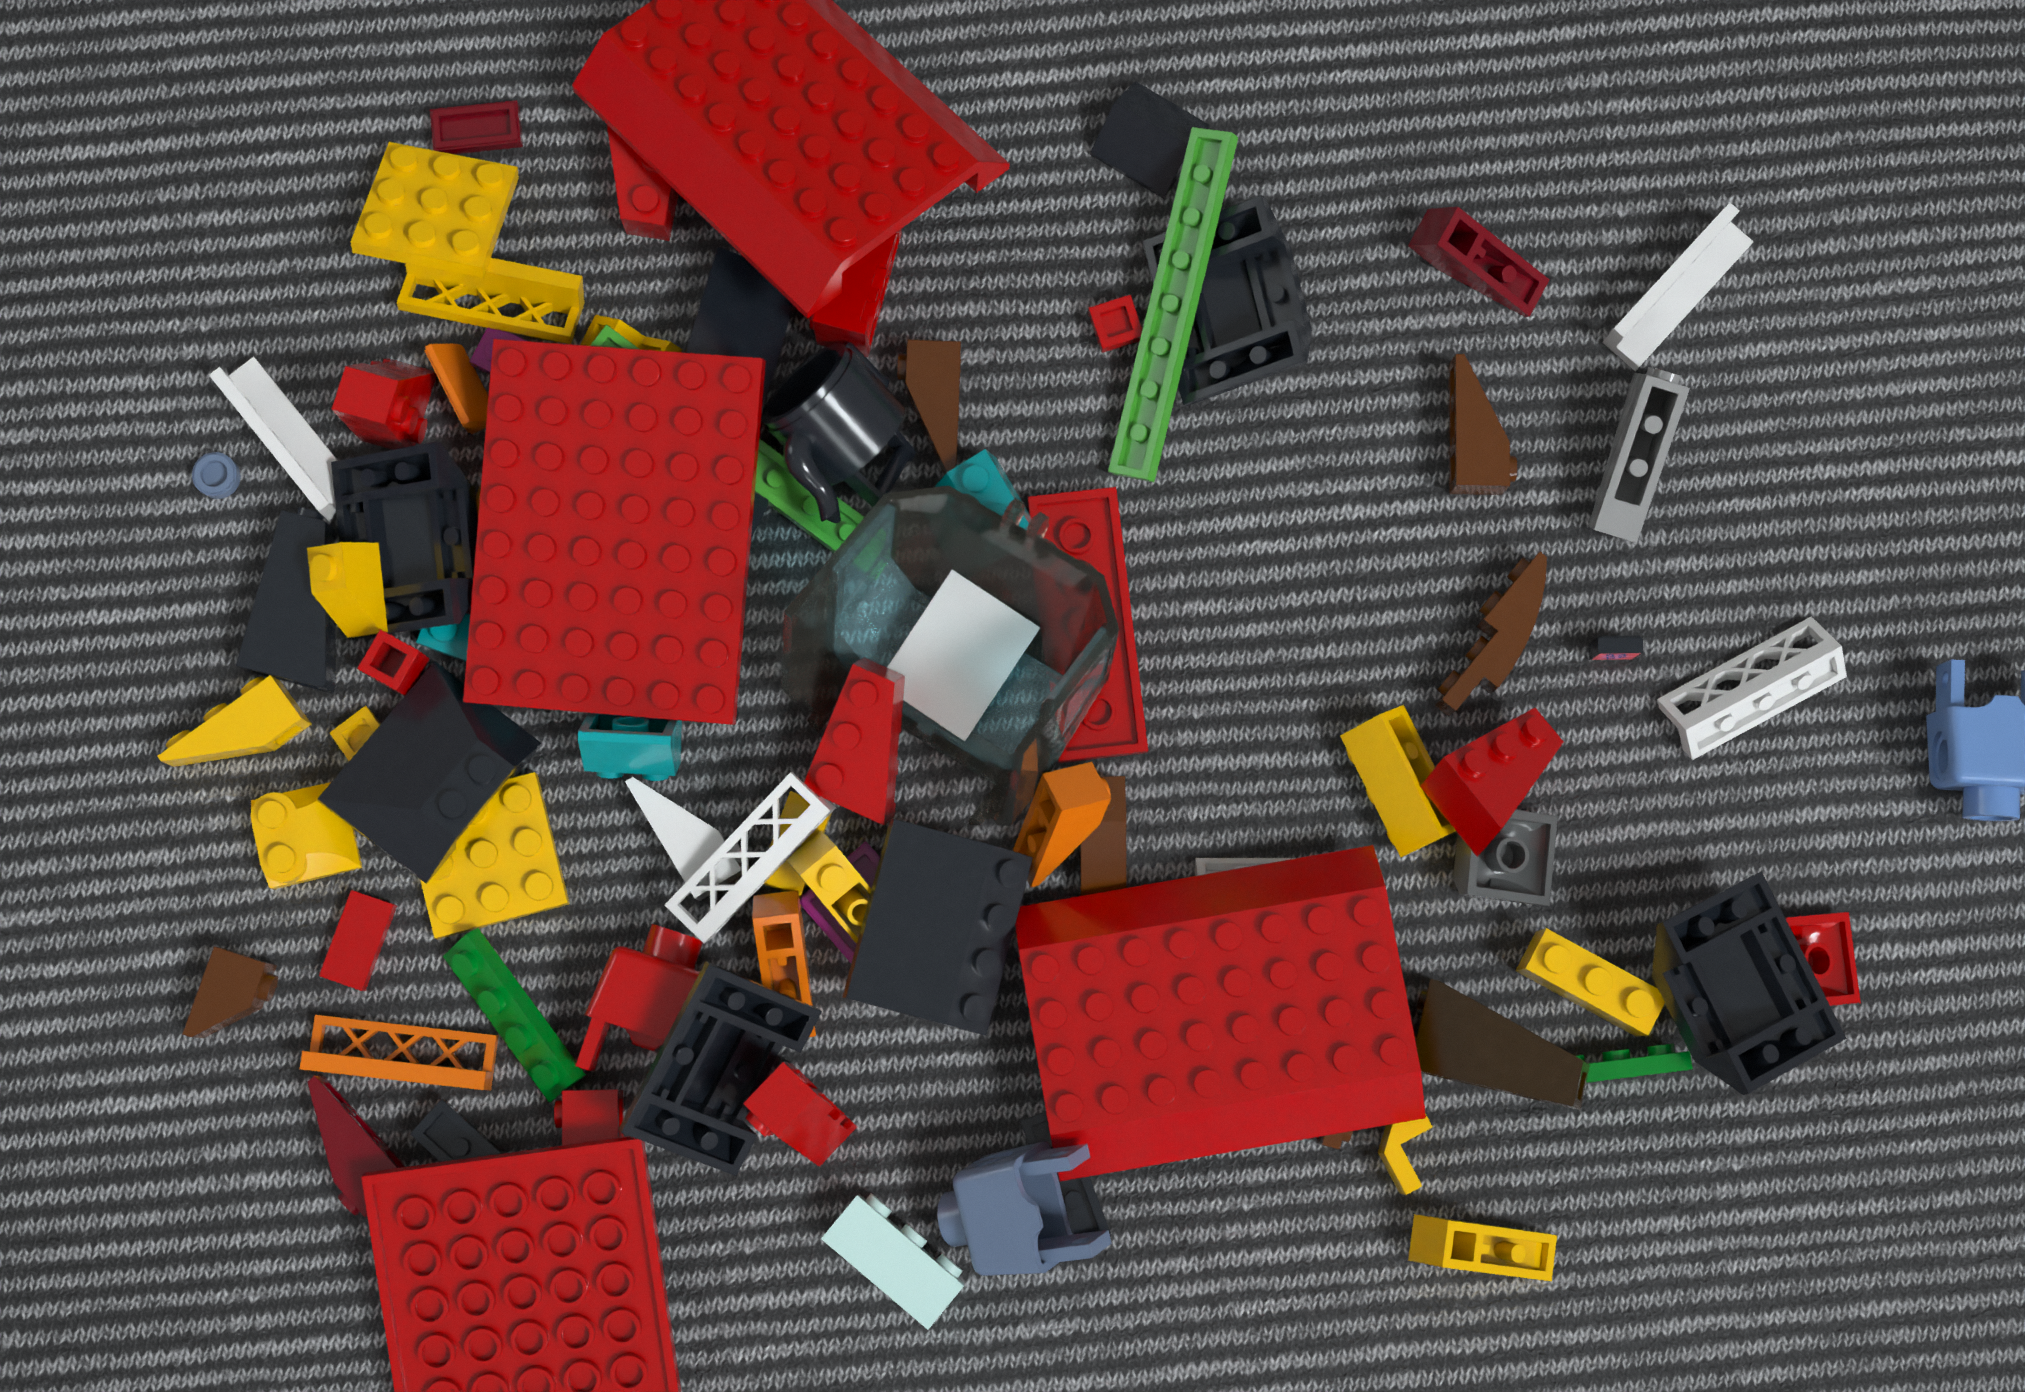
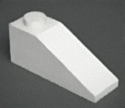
(685, 837)

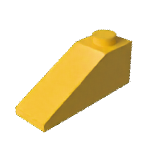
(1482, 1248)

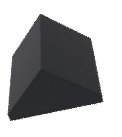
(1146, 138)

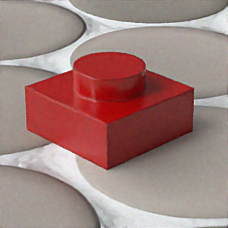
(1115, 323)

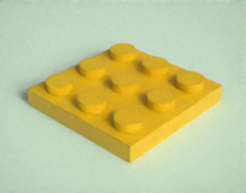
(435, 210)
(500, 865)

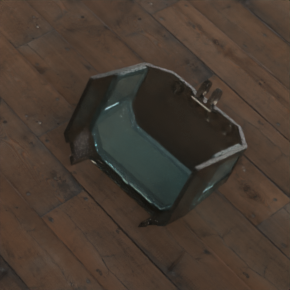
(884, 581)

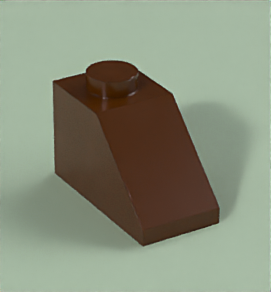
(229, 991)

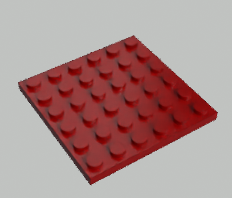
(523, 1272)

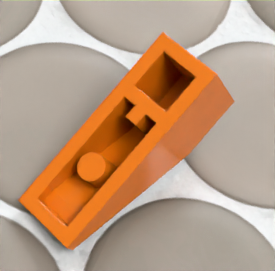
(1061, 817)
(782, 945)

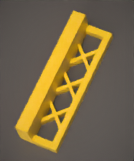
(502, 284)

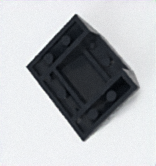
(1247, 301)
(425, 528)
(428, 772)
(1742, 987)
(713, 1065)

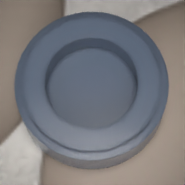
(216, 475)

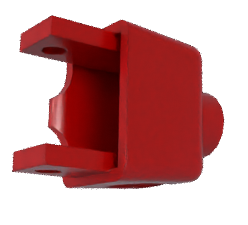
(641, 992)

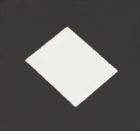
(961, 654)

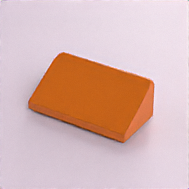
(460, 384)

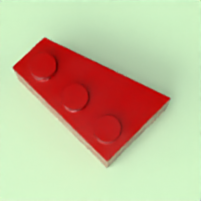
(643, 196)
(857, 309)
(385, 402)
(860, 744)
(1491, 776)
(798, 1114)

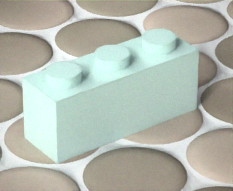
(895, 1259)

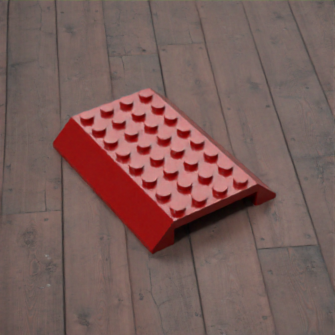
(782, 130)
(1220, 1012)

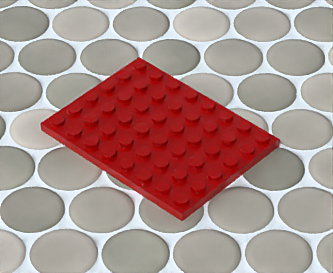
(614, 531)

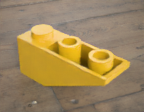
(250, 725)
(833, 882)

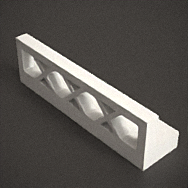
(1678, 290)
(282, 431)
(1760, 692)
(762, 870)

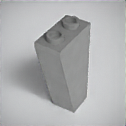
(1638, 453)

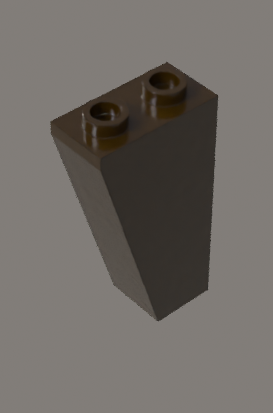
(1486, 1050)

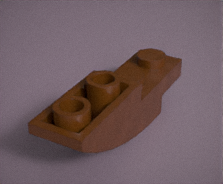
(1509, 625)

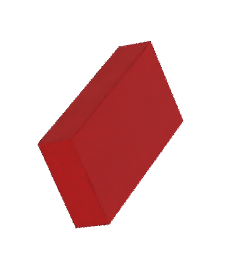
(358, 940)

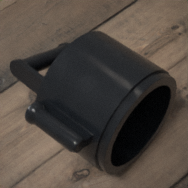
(833, 422)

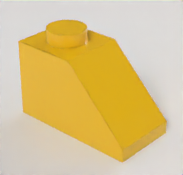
(349, 586)

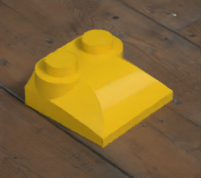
(301, 838)

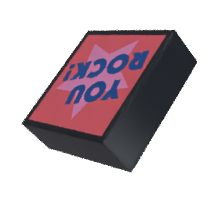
(1616, 648)

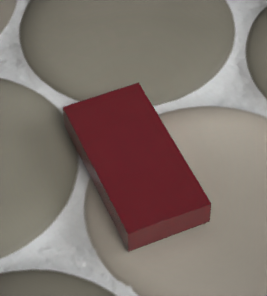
(476, 127)

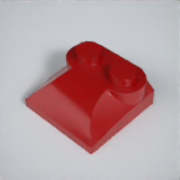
(1830, 953)

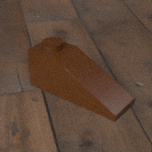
(934, 392)
(1477, 443)
(1104, 850)

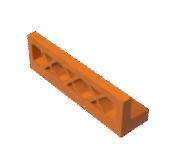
(396, 1070)

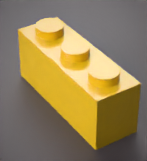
(1392, 769)
(1591, 982)

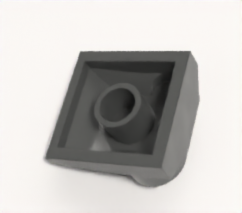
(1513, 865)

